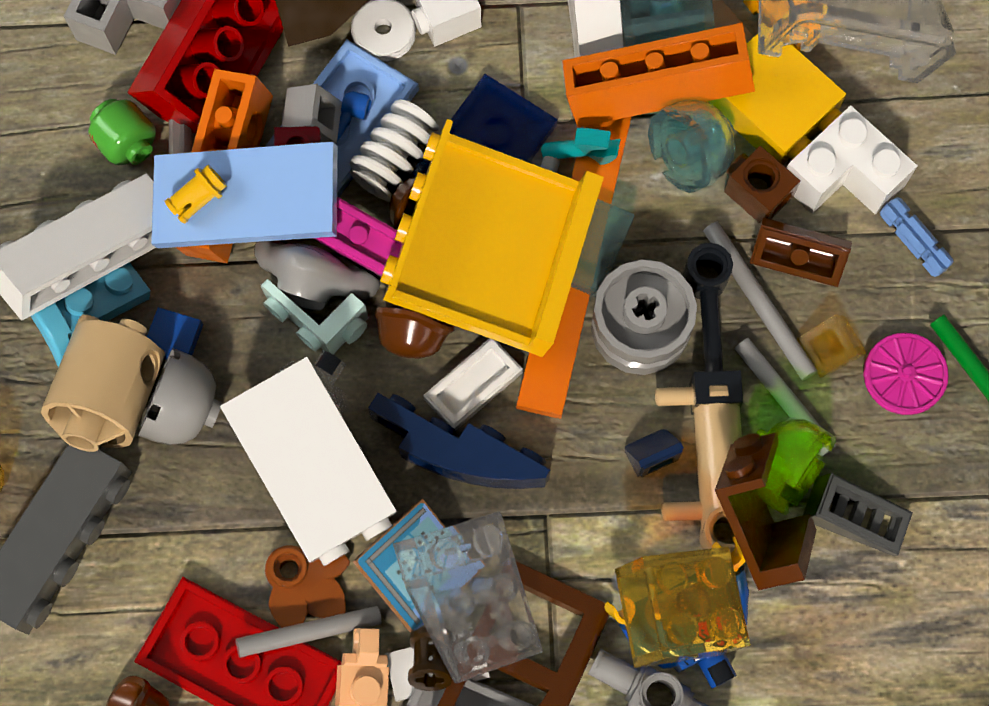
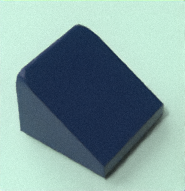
(653, 452)

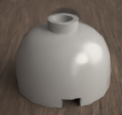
(181, 401)

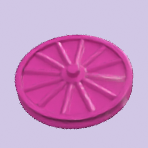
(906, 373)

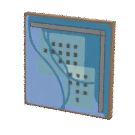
(381, 566)

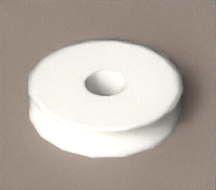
(378, 13)

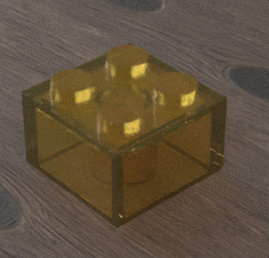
(681, 606)

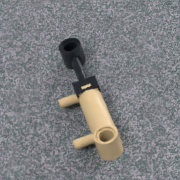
(713, 398)

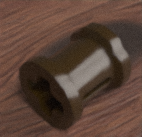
(418, 674)

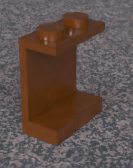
(773, 551)

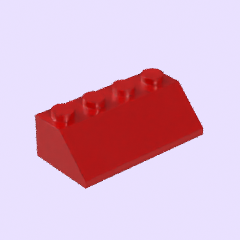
(194, 43)

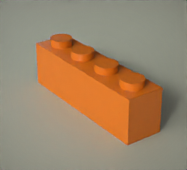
(658, 74)

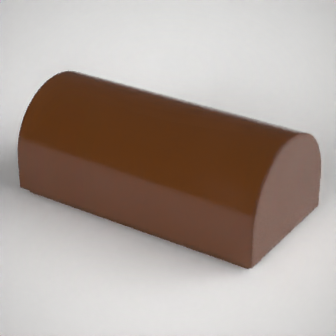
(800, 252)

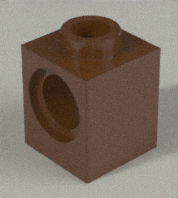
(759, 202)

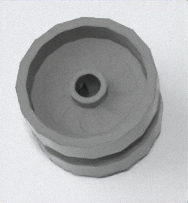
(648, 291)

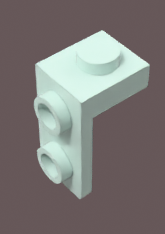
(341, 326)

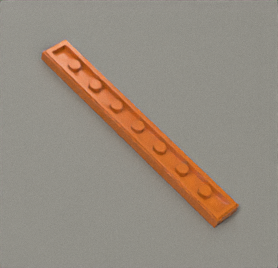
(548, 377)

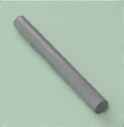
(763, 305)

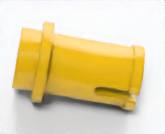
(196, 193)

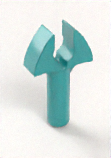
(587, 142)

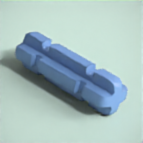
(916, 237)

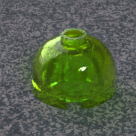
(794, 462)

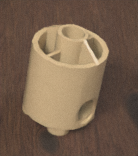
(102, 384)

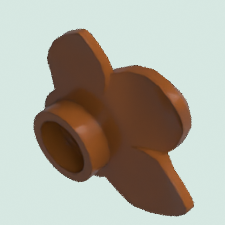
(309, 591)

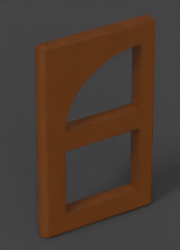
(561, 684)

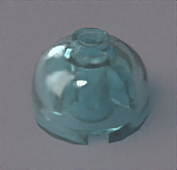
(693, 143)

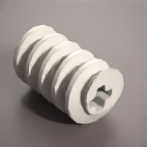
(391, 147)

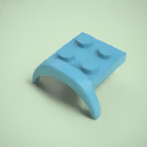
(102, 299)

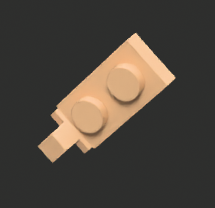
(363, 673)

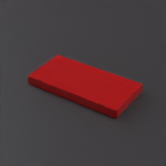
(198, 652)

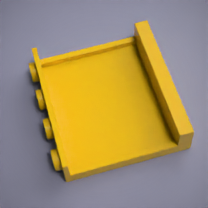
(490, 243)

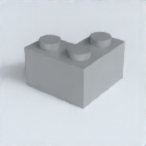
(107, 21)

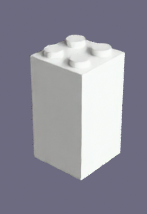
(309, 462)

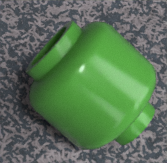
(122, 132)

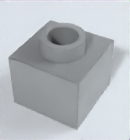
(312, 107)

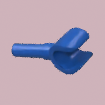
(353, 105)

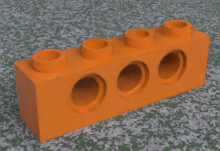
(230, 119)

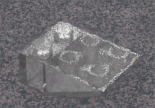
(470, 595)

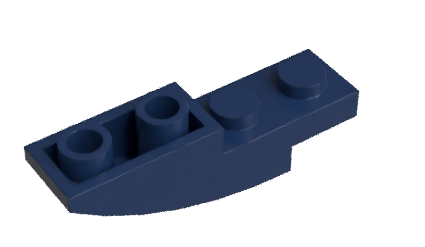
(474, 458)

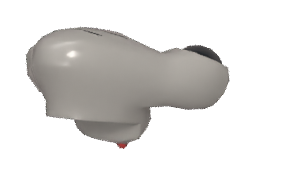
(312, 274)

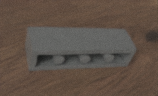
(55, 531)

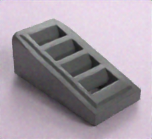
(820, 500)

